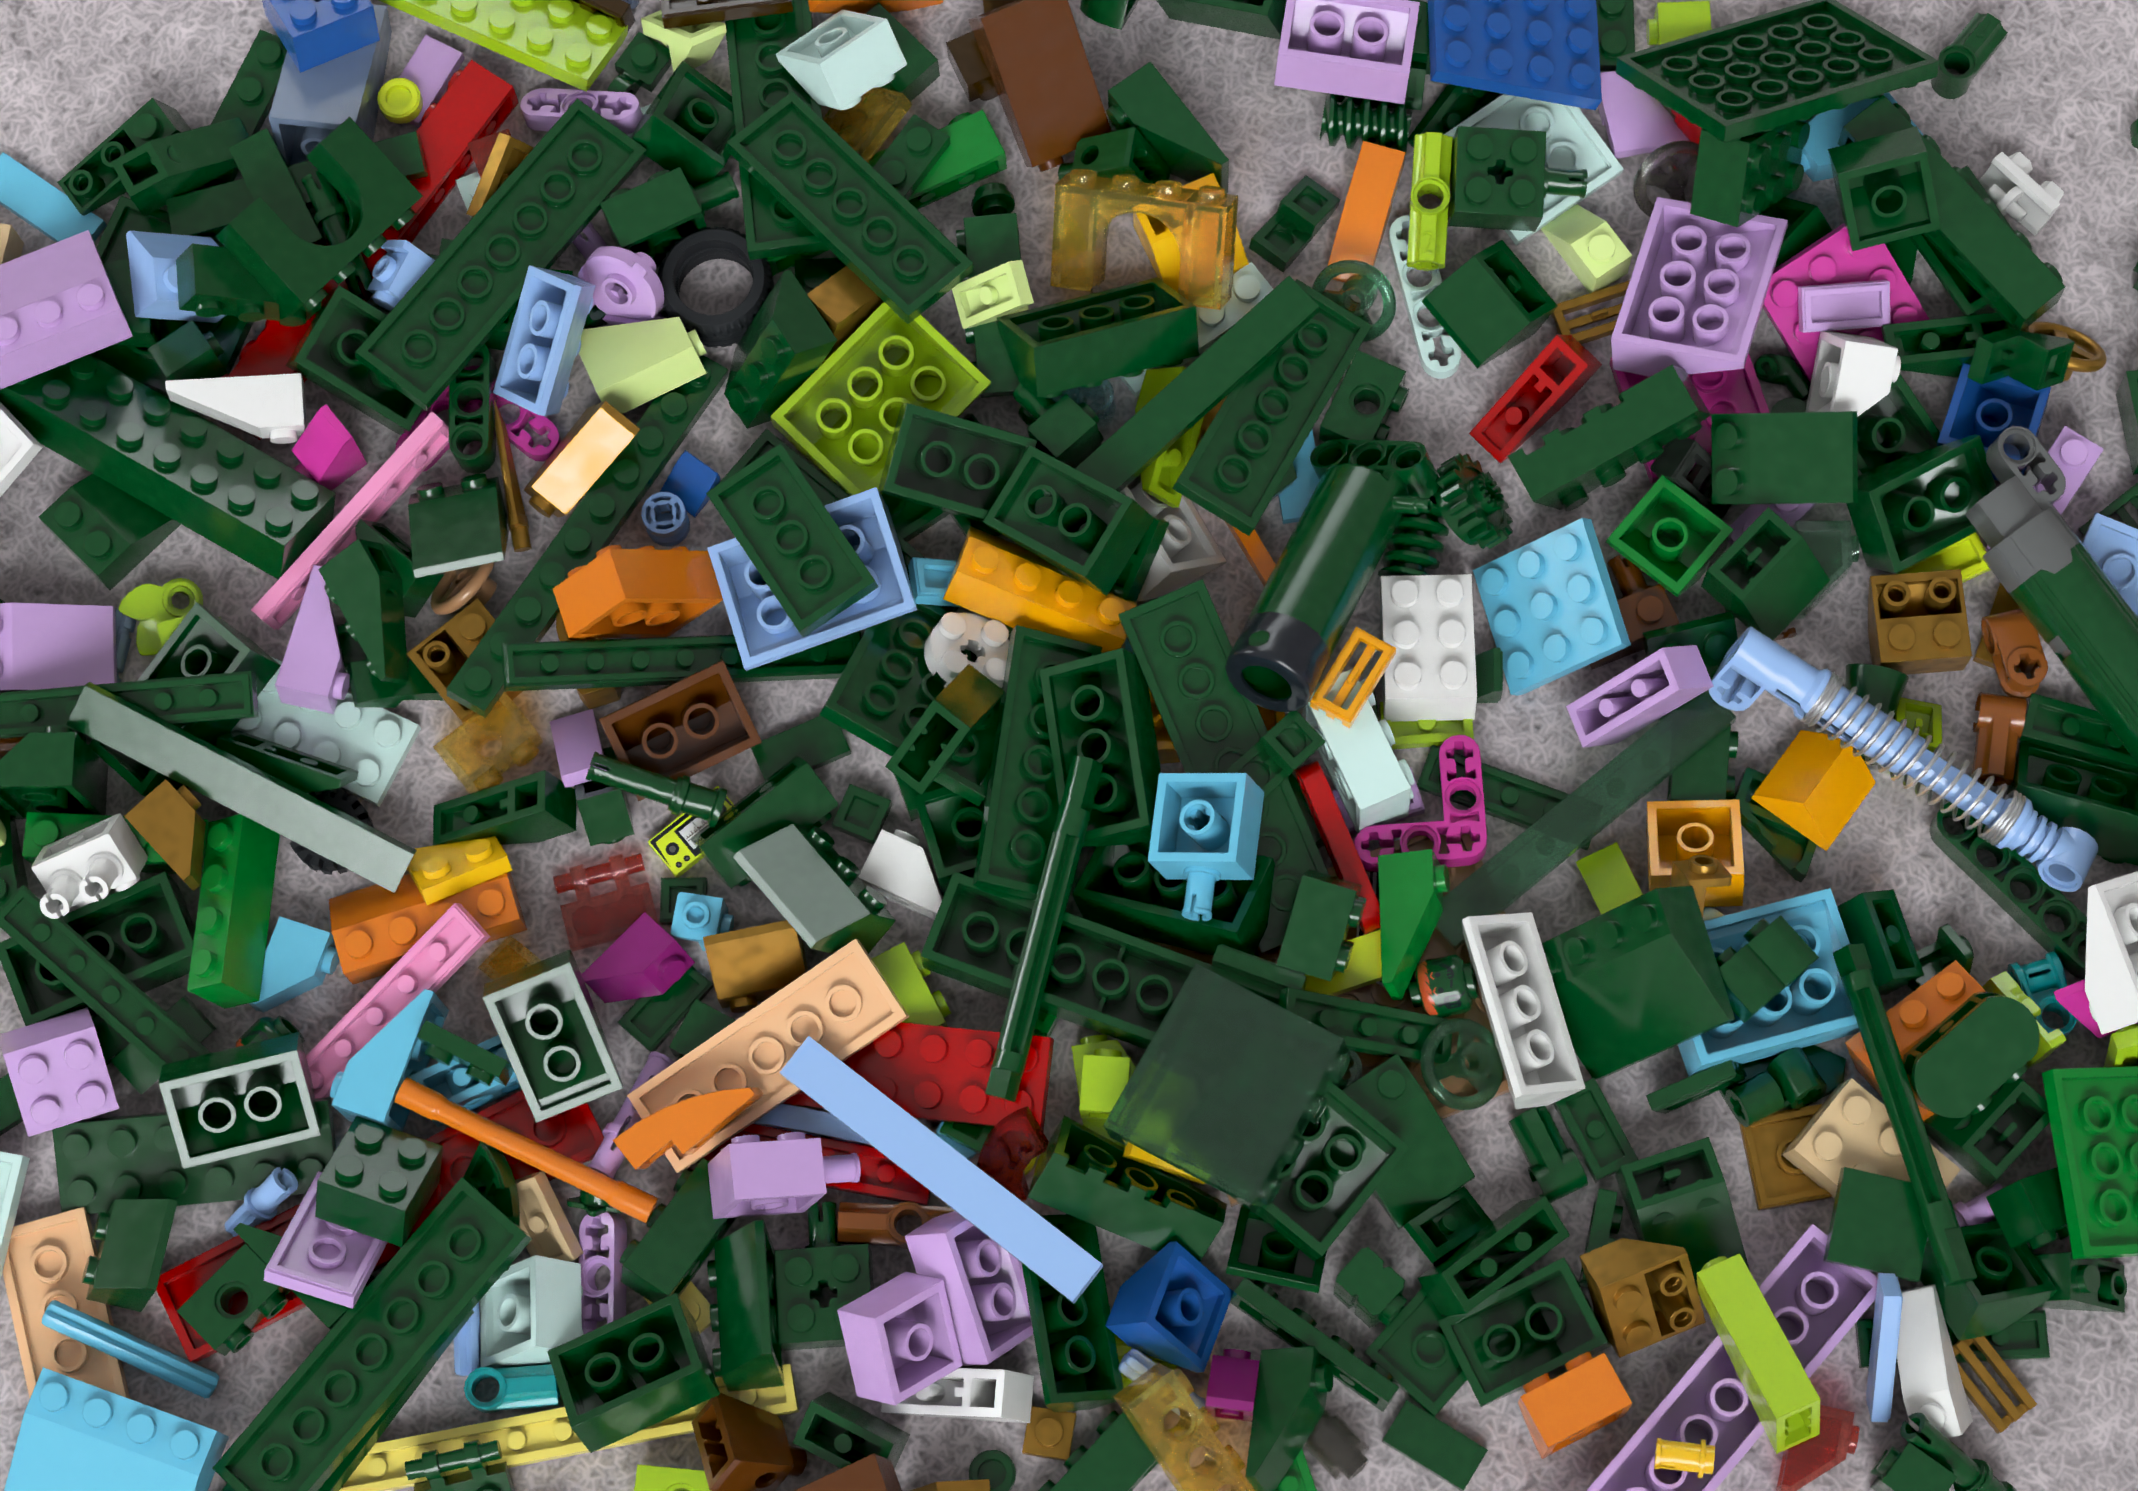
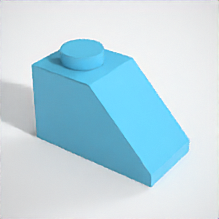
(295, 962)

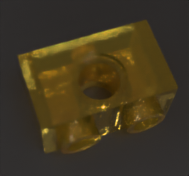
(463, 746)

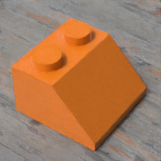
(1573, 1403)

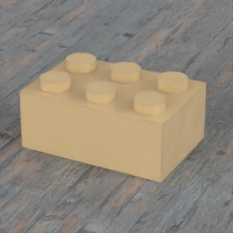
(1855, 1134)

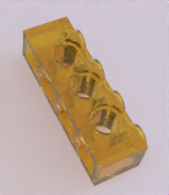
(1146, 1405)

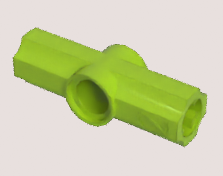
(1429, 226)

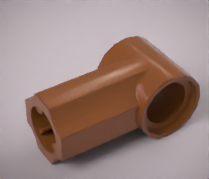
(1997, 730)

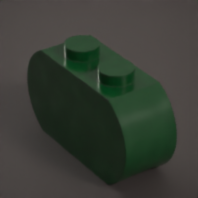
(1972, 1055)

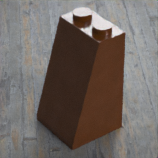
(1041, 78)

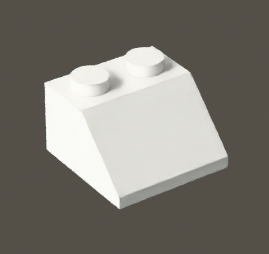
(1851, 373)

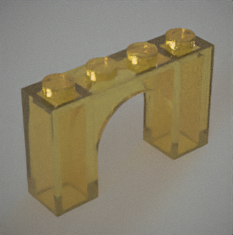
(1198, 219)

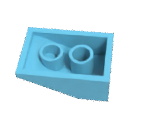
(381, 1066)

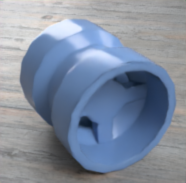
(671, 526)

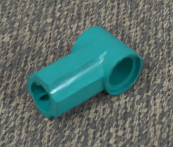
(518, 1388)

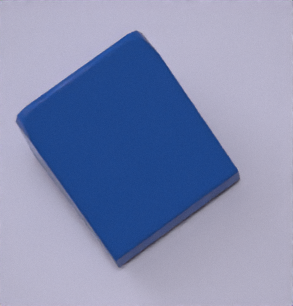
(690, 482)

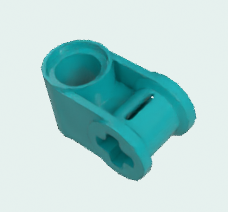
(2039, 982)

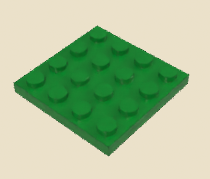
(2097, 1156)

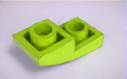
(1609, 878)

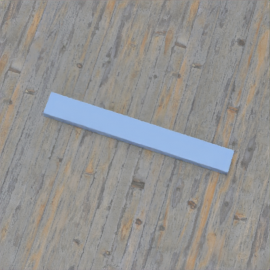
(941, 1169)

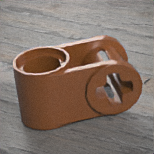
(2014, 644)

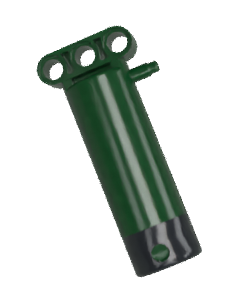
(1327, 566)

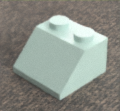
(844, 58)
(530, 1312)

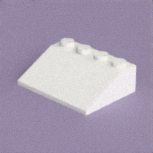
(2112, 952)

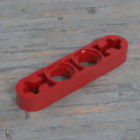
(1337, 839)

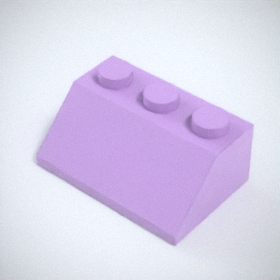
(1348, 47)
(981, 1285)

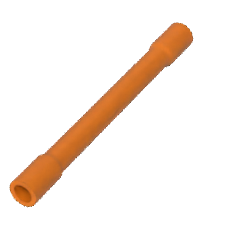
(437, 1107)

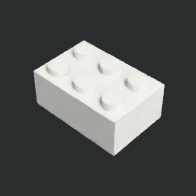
(1434, 642)

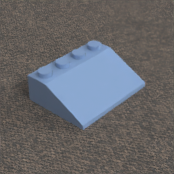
(761, 623)

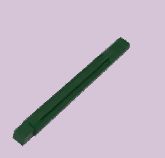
(1044, 928)
(1934, 1204)

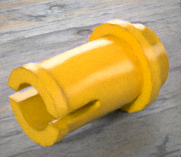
(1685, 1456)

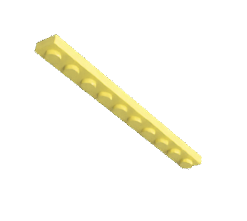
(538, 1437)

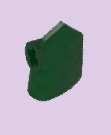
(1784, 1081)

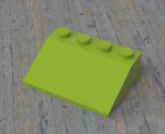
(853, 400)

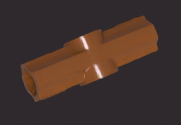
(877, 1222)

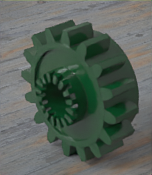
(1472, 502)

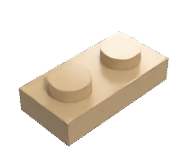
(545, 1220)

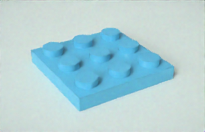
(1551, 607)

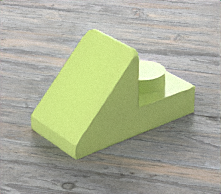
(688, 43)
(993, 294)

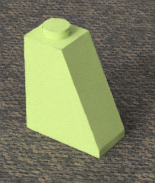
(640, 360)

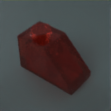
(1821, 1453)

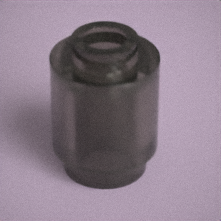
(1337, 1447)

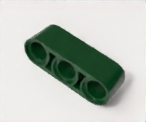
(477, 425)

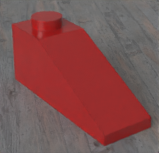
(1535, 396)

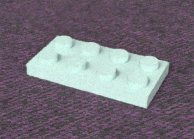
(353, 737)

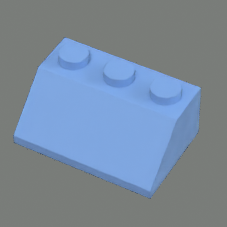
(544, 340)

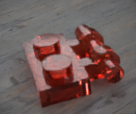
(608, 915)

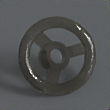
(1665, 172)

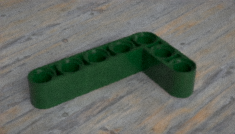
(1996, 883)

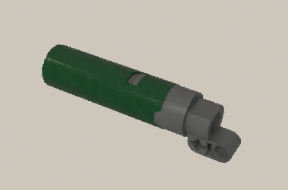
(2059, 581)

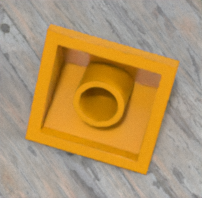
(1816, 787)

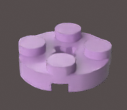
(631, 271)

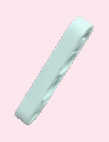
(1413, 301)

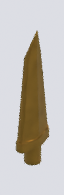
(517, 519)

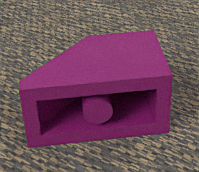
(638, 964)
(1232, 1385)

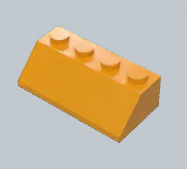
(1029, 592)

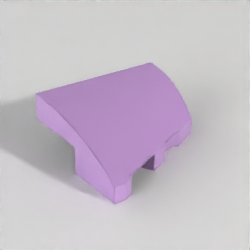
(1633, 118)

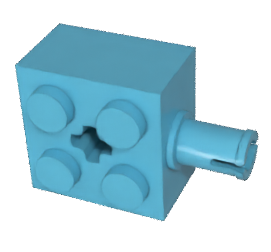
(1205, 833)

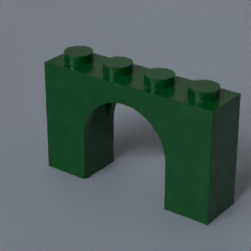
(297, 269)

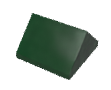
(1269, 1257)

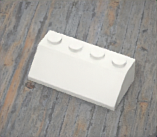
(1522, 1008)

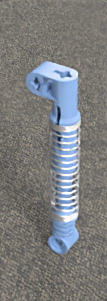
(1820, 700)

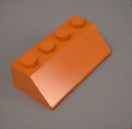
(380, 926)

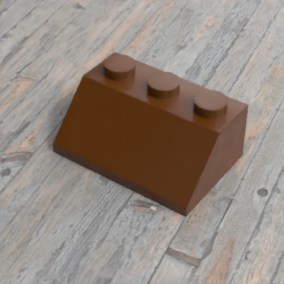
(683, 725)

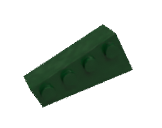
(1611, 440)
(1144, 1204)

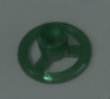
(1365, 288)
(1482, 1061)

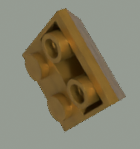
(1918, 622)
(449, 647)
(1641, 1292)

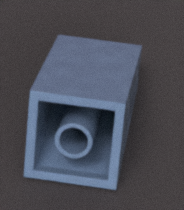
(323, 97)

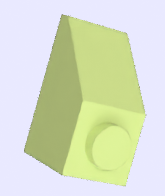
(1589, 247)

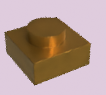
(1049, 1434)

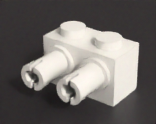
(88, 866)

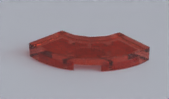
(1010, 1150)

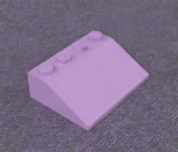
(1695, 292)
(56, 309)

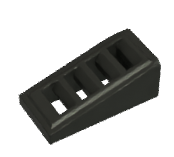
(1676, 464)

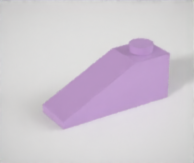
(313, 662)

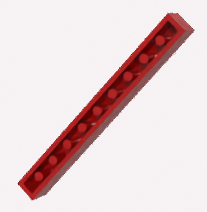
(468, 111)

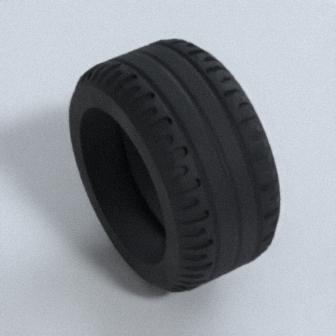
(700, 247)

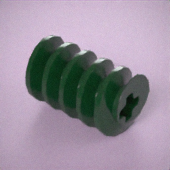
(1365, 123)
(1413, 542)

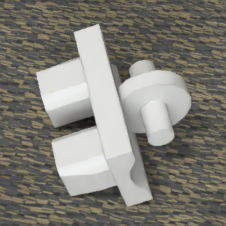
(2018, 194)

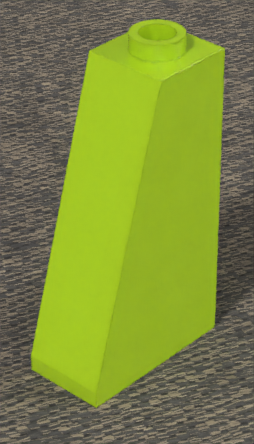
(1760, 1353)

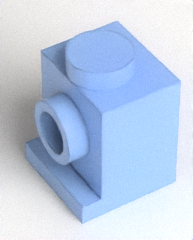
(397, 272)

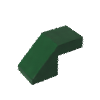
(2022, 355)

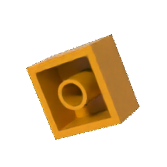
(1696, 828)

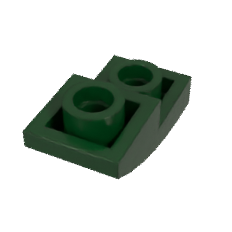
(372, 692)
(138, 1068)

